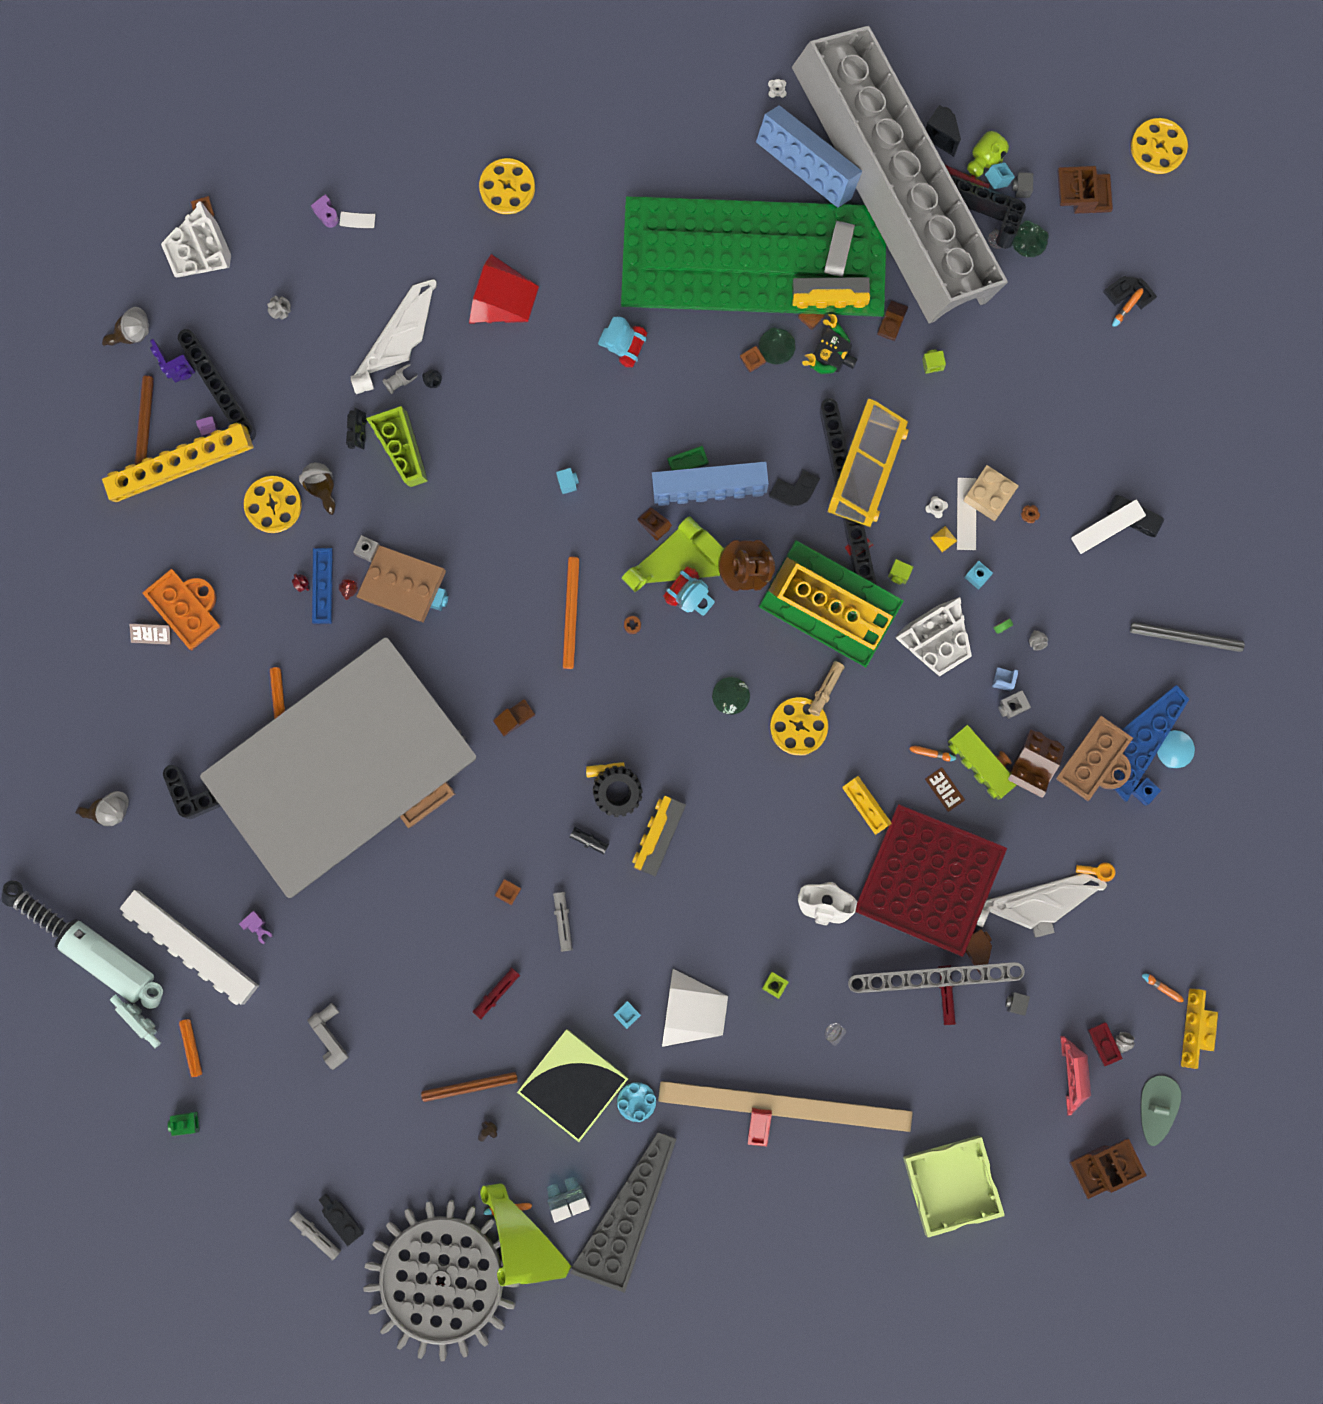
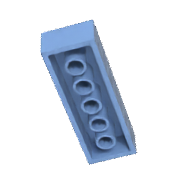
(808, 156)
(710, 482)

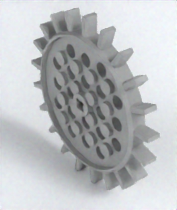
(401, 1310)

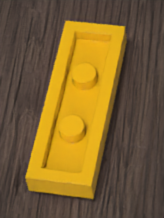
(866, 805)

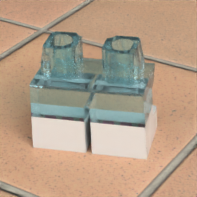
(575, 1196)

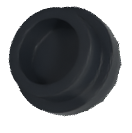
(432, 378)

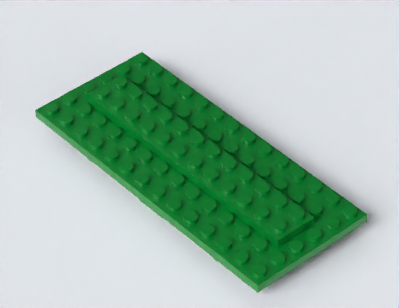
(742, 254)

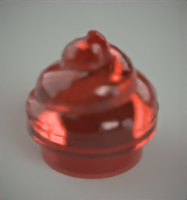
(348, 588)

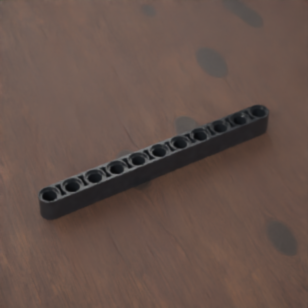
(841, 453)

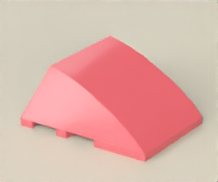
(1077, 1075)

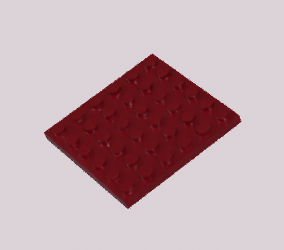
(930, 880)

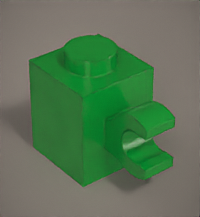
(183, 1124)

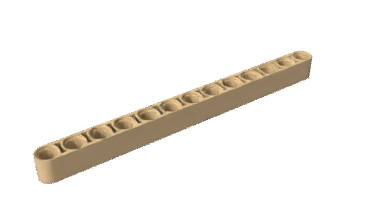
(785, 1106)

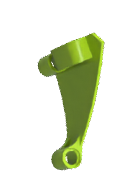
(685, 547)
(525, 1250)

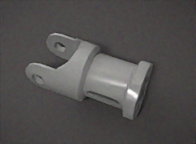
(397, 380)

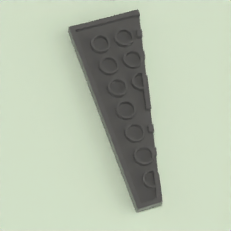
(617, 1239)

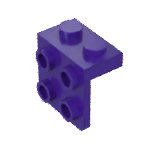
(177, 369)

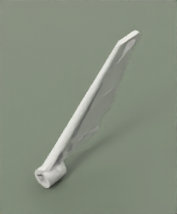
(398, 337)
(1042, 902)

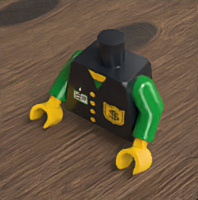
(832, 350)

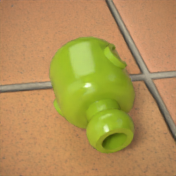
(988, 152)

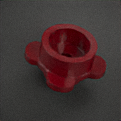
(300, 582)

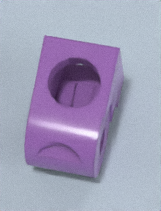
(324, 212)

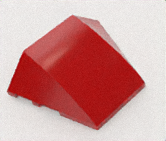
(502, 294)

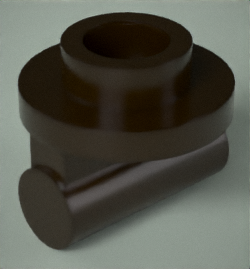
(488, 1129)

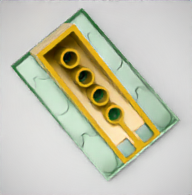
(830, 603)

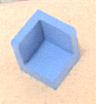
(1005, 679)

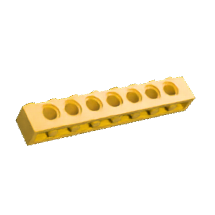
(240, 443)

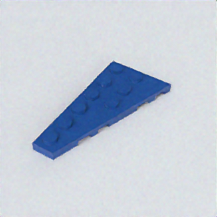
(1148, 735)

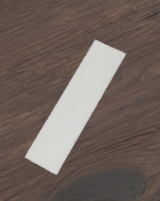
(965, 517)
(1108, 526)

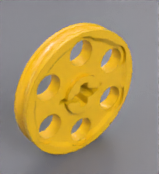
(1153, 139)
(508, 193)
(265, 500)
(799, 736)

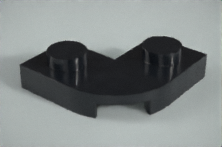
(1127, 287)
(795, 495)

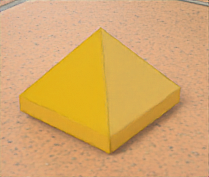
(944, 539)

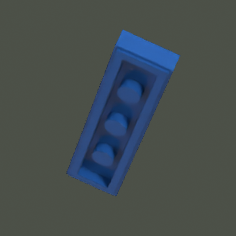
(322, 586)

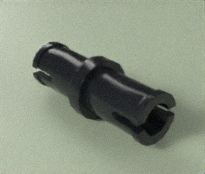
(589, 840)

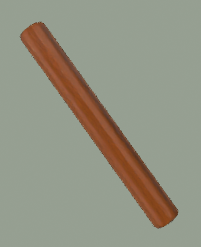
(144, 419)
(470, 1086)

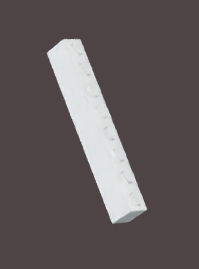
(189, 947)

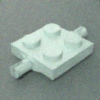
(138, 1023)

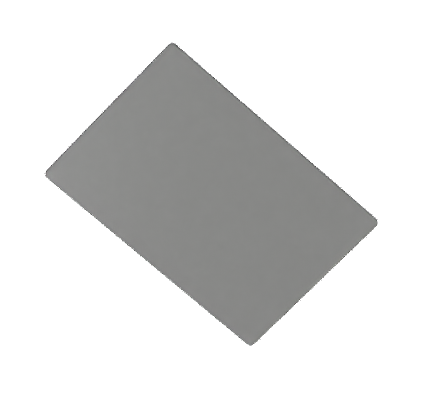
(338, 767)

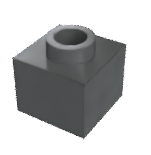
(1023, 185)
(1017, 1003)

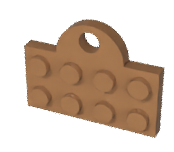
(1097, 760)

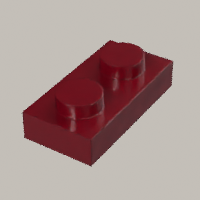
(1104, 1044)

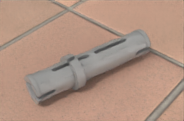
(566, 945)
(315, 1235)

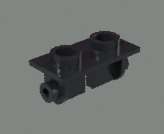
(357, 420)

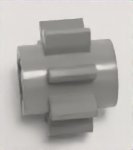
(279, 307)

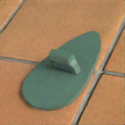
(1159, 1107)

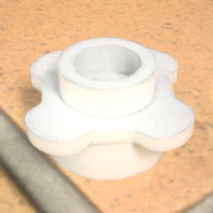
(777, 83)
(935, 501)

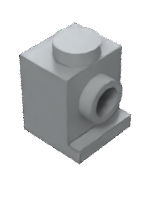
(1020, 702)

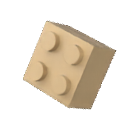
(990, 493)

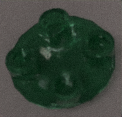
(1030, 240)
(777, 346)
(731, 696)

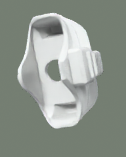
(839, 911)

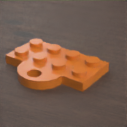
(184, 607)

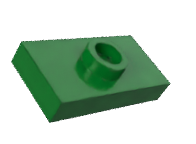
(688, 460)

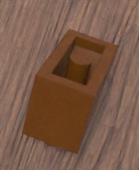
(979, 948)

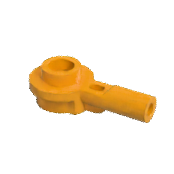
(1104, 871)

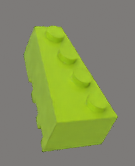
(399, 442)

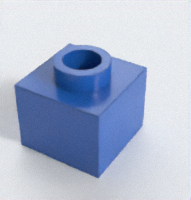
(1139, 791)

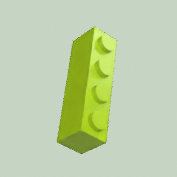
(982, 762)

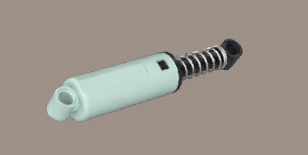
(88, 949)

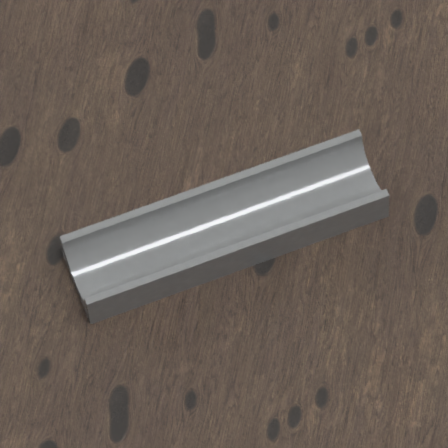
(901, 172)

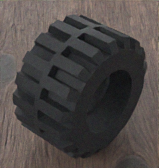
(617, 807)

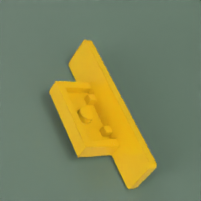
(1199, 1029)

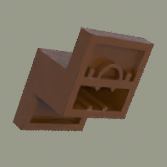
(1084, 189)
(1036, 763)
(1108, 1168)

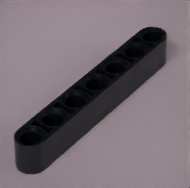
(213, 377)

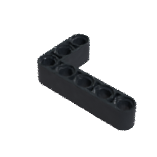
(995, 206)
(188, 798)

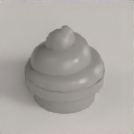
(1038, 640)
(1124, 1042)

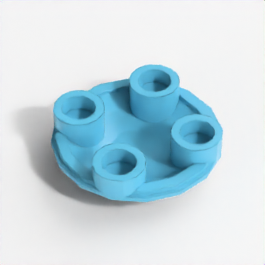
(1176, 750)
(636, 1101)

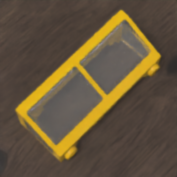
(868, 464)

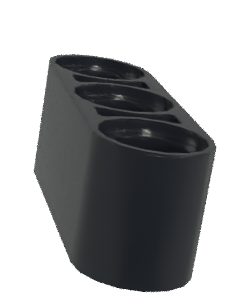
(1147, 525)

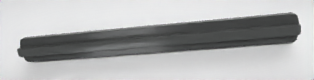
(1188, 637)

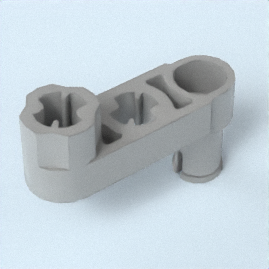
(336, 1053)

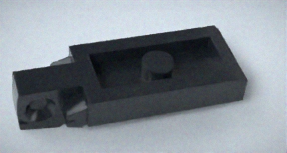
(340, 1220)

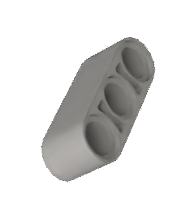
(839, 248)

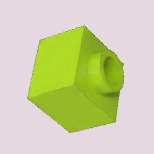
(933, 361)
(900, 572)
(782, 983)

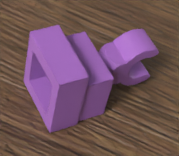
(206, 427)
(254, 923)

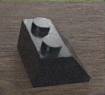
(944, 130)

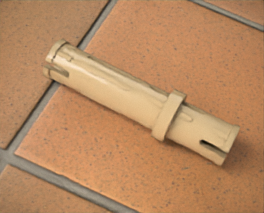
(822, 695)

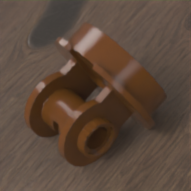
(746, 565)

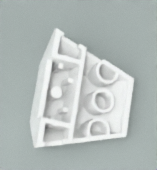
(196, 245)
(938, 637)
(693, 1011)

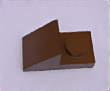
(892, 320)
(654, 523)
(514, 717)

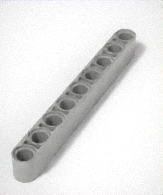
(926, 977)

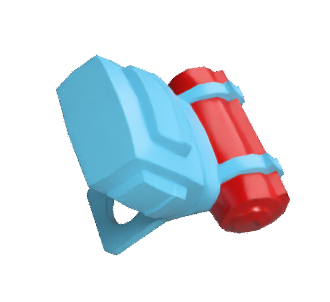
(623, 340)
(689, 592)

